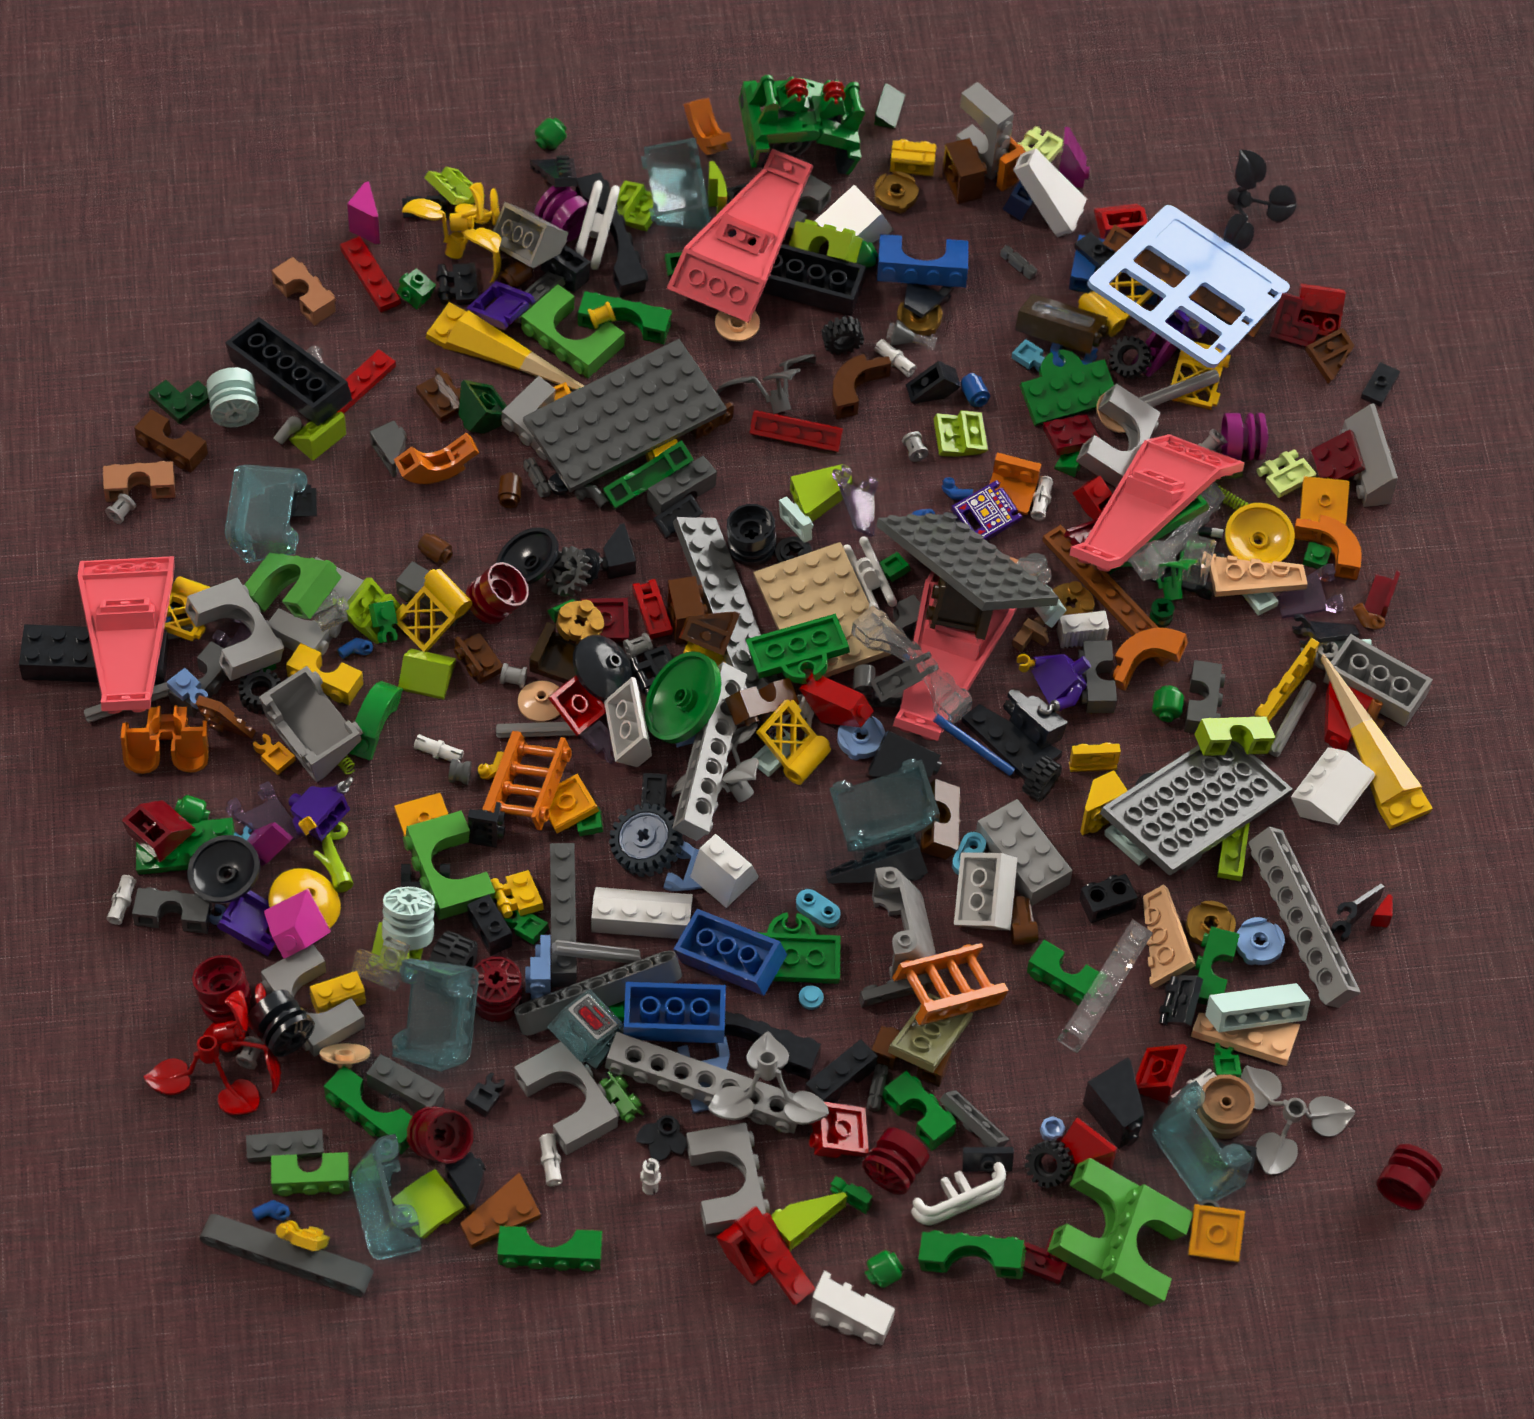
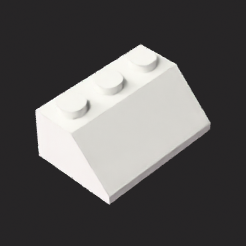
(628, 725)
(1332, 787)
(985, 891)

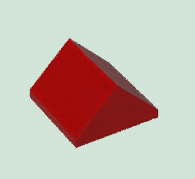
(1159, 1071)

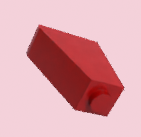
(836, 703)
(1336, 727)

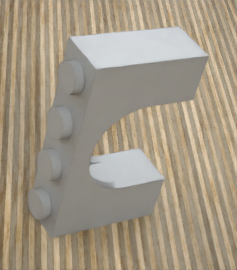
(994, 120)
(532, 398)
(1137, 420)
(233, 601)
(295, 630)
(299, 970)
(560, 1065)
(733, 1146)

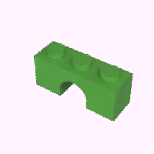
(330, 1177)

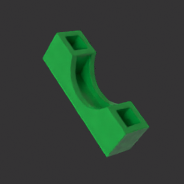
(650, 320)
(649, 474)
(346, 1092)
(941, 1250)
(580, 1252)

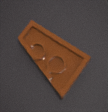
(222, 718)
(507, 1207)

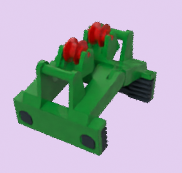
(827, 120)

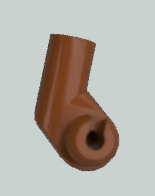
(1368, 619)
(1374, 710)

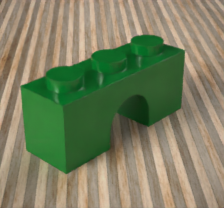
(1219, 946)
(1046, 967)
(908, 1094)

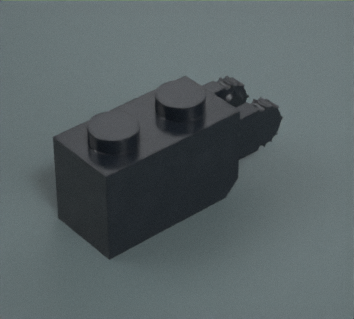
(1040, 728)

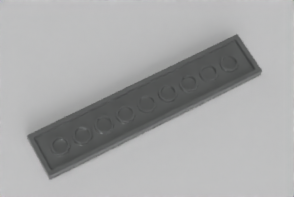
(722, 589)

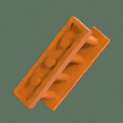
(510, 767)
(950, 1005)

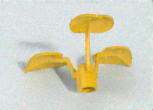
(465, 221)
(457, 241)

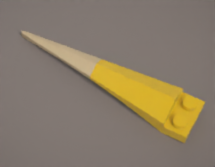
(473, 336)
(1394, 786)

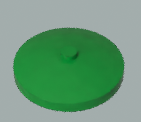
(683, 697)

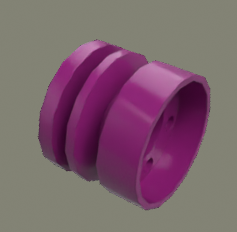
(563, 209)
(1246, 436)

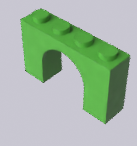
(584, 354)
(277, 571)
(428, 839)
(1109, 1192)
(1124, 1264)

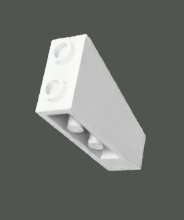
(1050, 191)

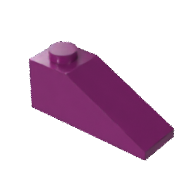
(1073, 160)

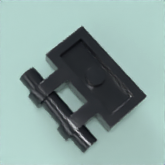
(464, 280)
(654, 661)
(1180, 1000)

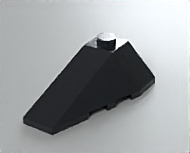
(899, 853)

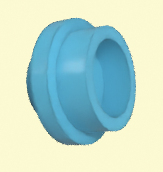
(810, 997)

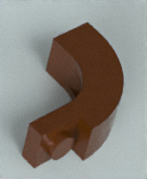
(850, 376)

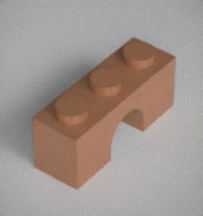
(293, 278)
(122, 478)

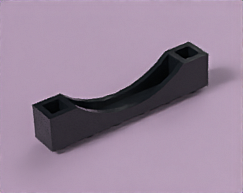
(627, 273)
(802, 1051)

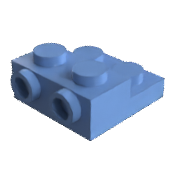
(539, 973)

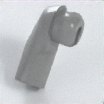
(290, 427)

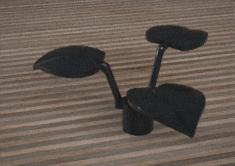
(1282, 200)

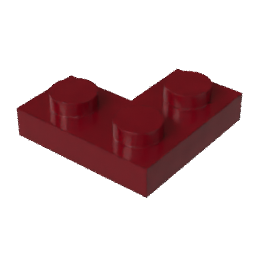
(1286, 322)
(1044, 1264)

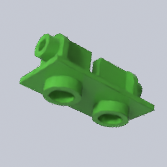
(628, 1103)

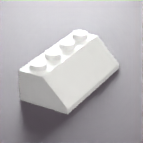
(640, 912)

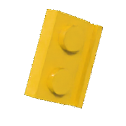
(1094, 757)

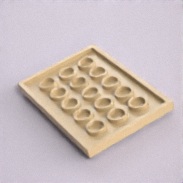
(815, 588)

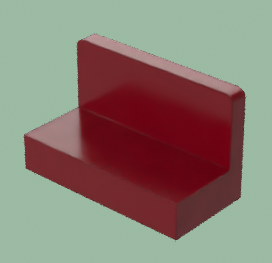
(1381, 594)

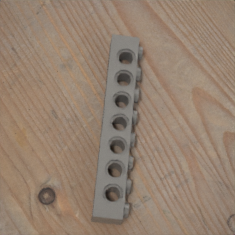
(708, 762)
(1323, 944)
(695, 1072)

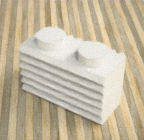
(1082, 627)

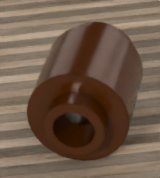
(516, 274)
(509, 490)
(435, 548)

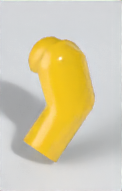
(489, 771)

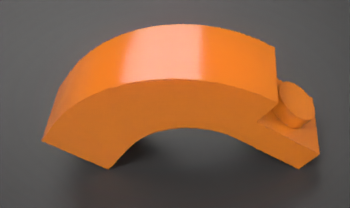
(705, 127)
(438, 465)
(1336, 536)
(1144, 645)

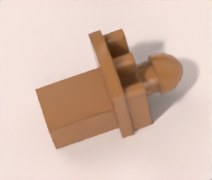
(1031, 630)

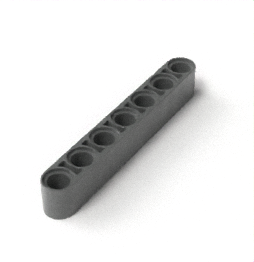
(608, 987)
(282, 1255)

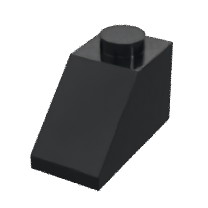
(933, 383)
(618, 555)
(467, 1179)

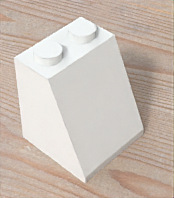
(858, 214)
(722, 871)

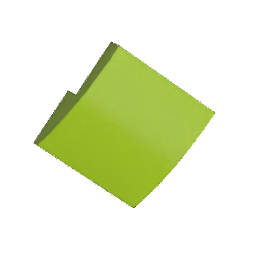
(451, 185)
(716, 188)
(634, 205)
(960, 434)
(359, 612)
(432, 1201)

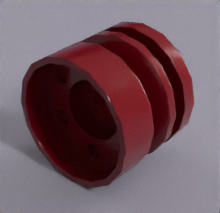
(497, 593)
(215, 981)
(498, 1000)
(440, 1134)
(895, 1160)
(1409, 1177)

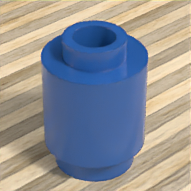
(975, 390)

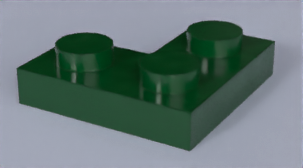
(180, 404)

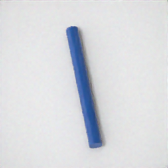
(973, 744)

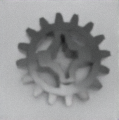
(569, 572)

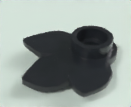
(661, 1141)

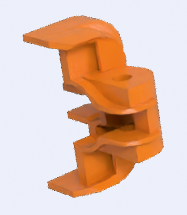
(188, 744)

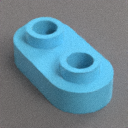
(969, 839)
(815, 909)

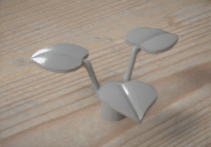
(738, 776)
(766, 1058)
(1327, 1115)

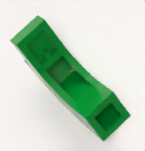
(376, 708)

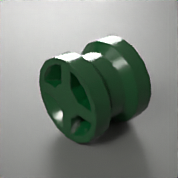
(1164, 617)

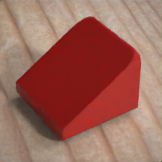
(1384, 913)

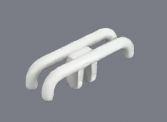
(597, 224)
(870, 573)
(959, 1203)

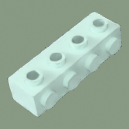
(1257, 1007)

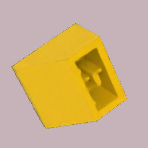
(1103, 791)

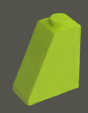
(816, 491)

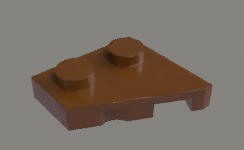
(1330, 353)
(710, 630)

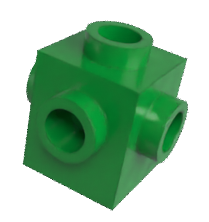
(415, 288)

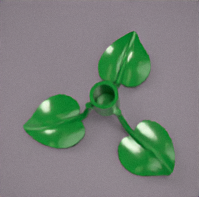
(1171, 585)

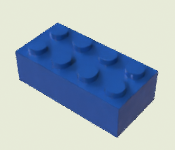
(730, 952)
(675, 1012)

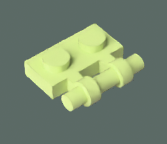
(1048, 144)
(1288, 478)

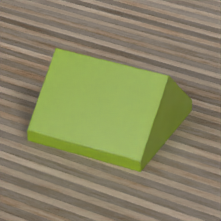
(315, 439)
(426, 673)

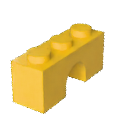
(340, 684)

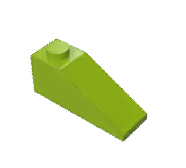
(803, 1218)

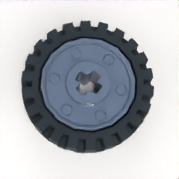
(645, 840)

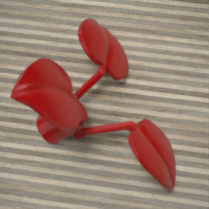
(232, 1030)
(172, 1075)

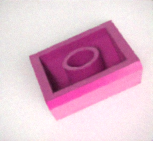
(363, 215)

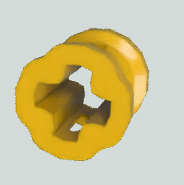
(601, 314)

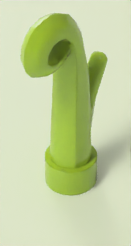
(340, 877)

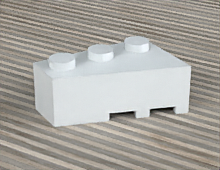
(851, 1312)

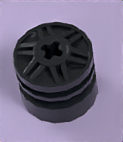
(751, 534)
(281, 1023)

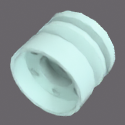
(232, 397)
(409, 916)

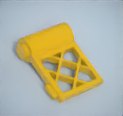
(1116, 317)
(1188, 361)
(180, 590)
(445, 596)
(806, 755)

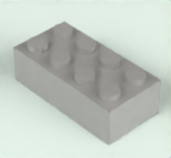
(1382, 678)
(1039, 865)

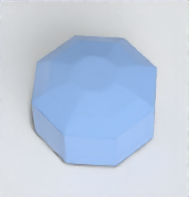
(1052, 1129)

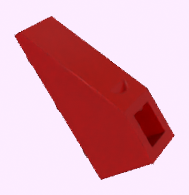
(1093, 496)

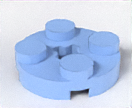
(858, 748)
(1260, 954)

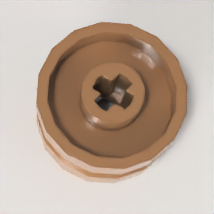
(1226, 1106)

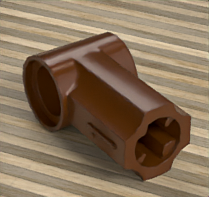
(1023, 927)

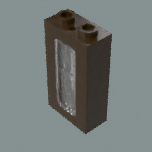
(1061, 324)

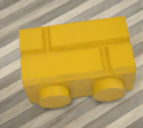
(913, 157)
(336, 991)

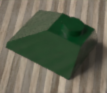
(480, 407)

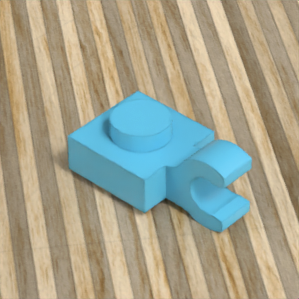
(1028, 355)

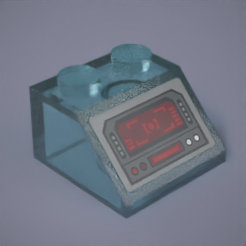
(585, 1026)

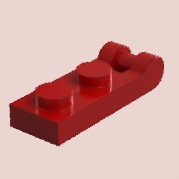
(652, 609)

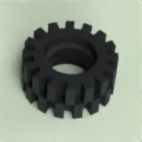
(842, 335)
(1143, 359)
(251, 681)
(1042, 778)
(1037, 1170)

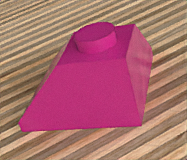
(296, 923)

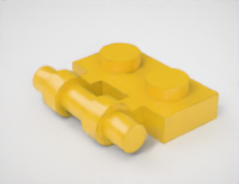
(523, 891)
(306, 1238)

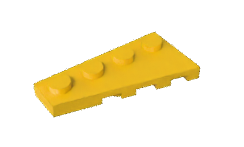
(1289, 681)

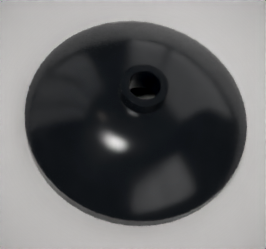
(531, 553)
(601, 665)
(221, 858)

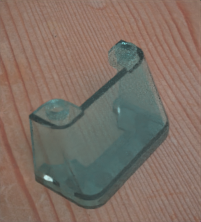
(677, 184)
(262, 511)
(884, 806)
(438, 1014)
(1194, 1151)
(386, 1227)

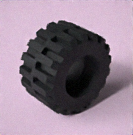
(455, 950)

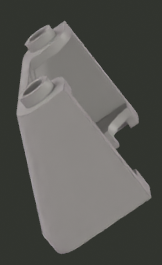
(310, 723)
(902, 898)

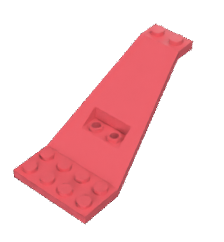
(727, 269)
(1151, 493)
(125, 622)
(955, 653)

